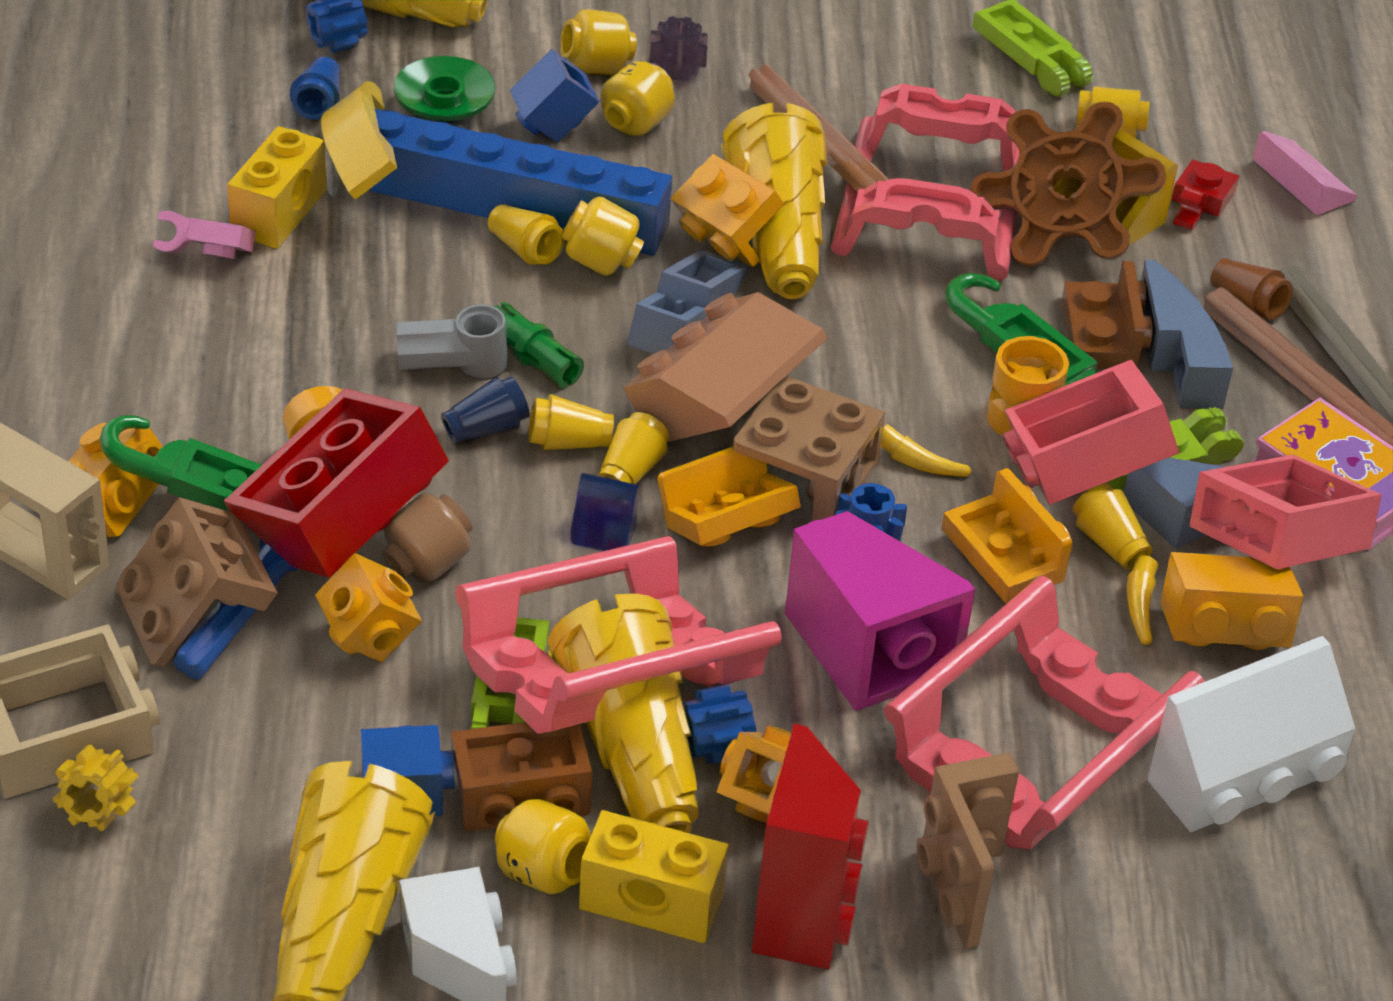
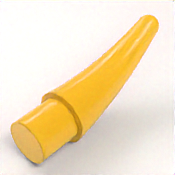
(912, 454)
(1139, 593)

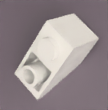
(453, 935)

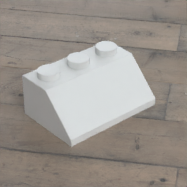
(1252, 735)

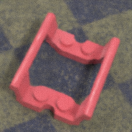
(907, 201)
(1065, 672)
(557, 699)

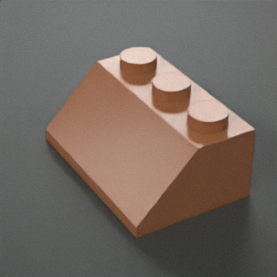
(722, 364)

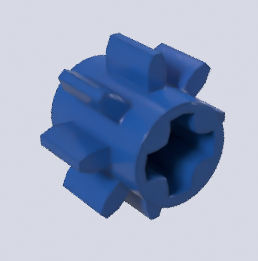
(877, 507)

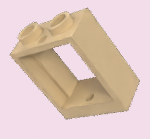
(56, 546)
(59, 669)

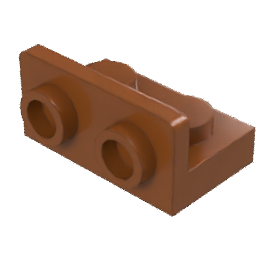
(1108, 318)
(515, 764)

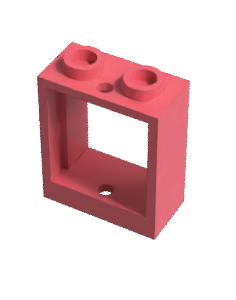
(1089, 432)
(1284, 511)

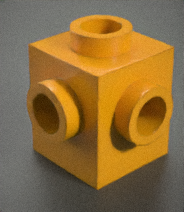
(368, 608)
(746, 770)

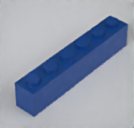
(482, 170)

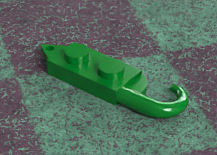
(1007, 321)
(185, 467)

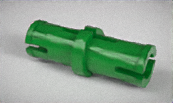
(536, 346)

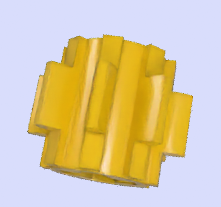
(85, 802)

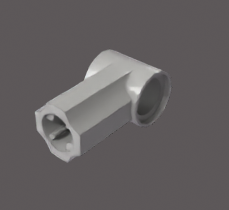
(471, 341)

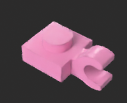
(218, 237)

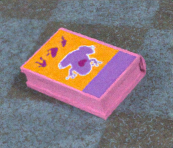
(1341, 446)

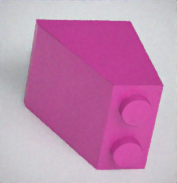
(872, 607)

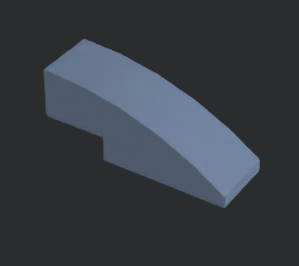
(681, 298)
(1185, 341)

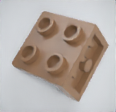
(815, 437)
(185, 566)
(962, 832)

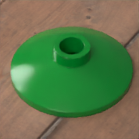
(444, 88)

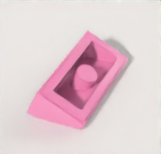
(1301, 173)

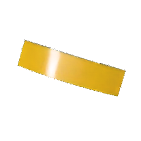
(355, 140)

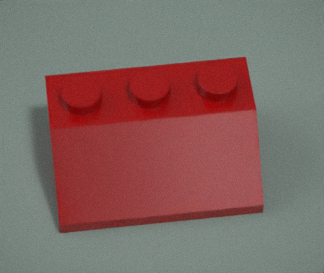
(339, 480)
(809, 856)

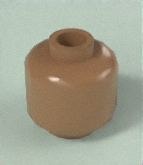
(427, 537)

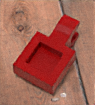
(1200, 190)

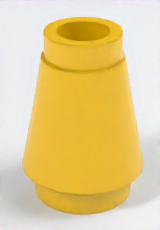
(528, 233)
(568, 425)
(635, 448)
(1111, 524)

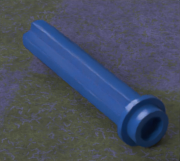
(224, 623)

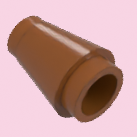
(1256, 286)

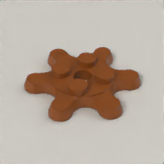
(1078, 154)

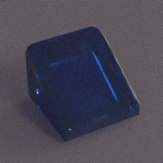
(604, 513)

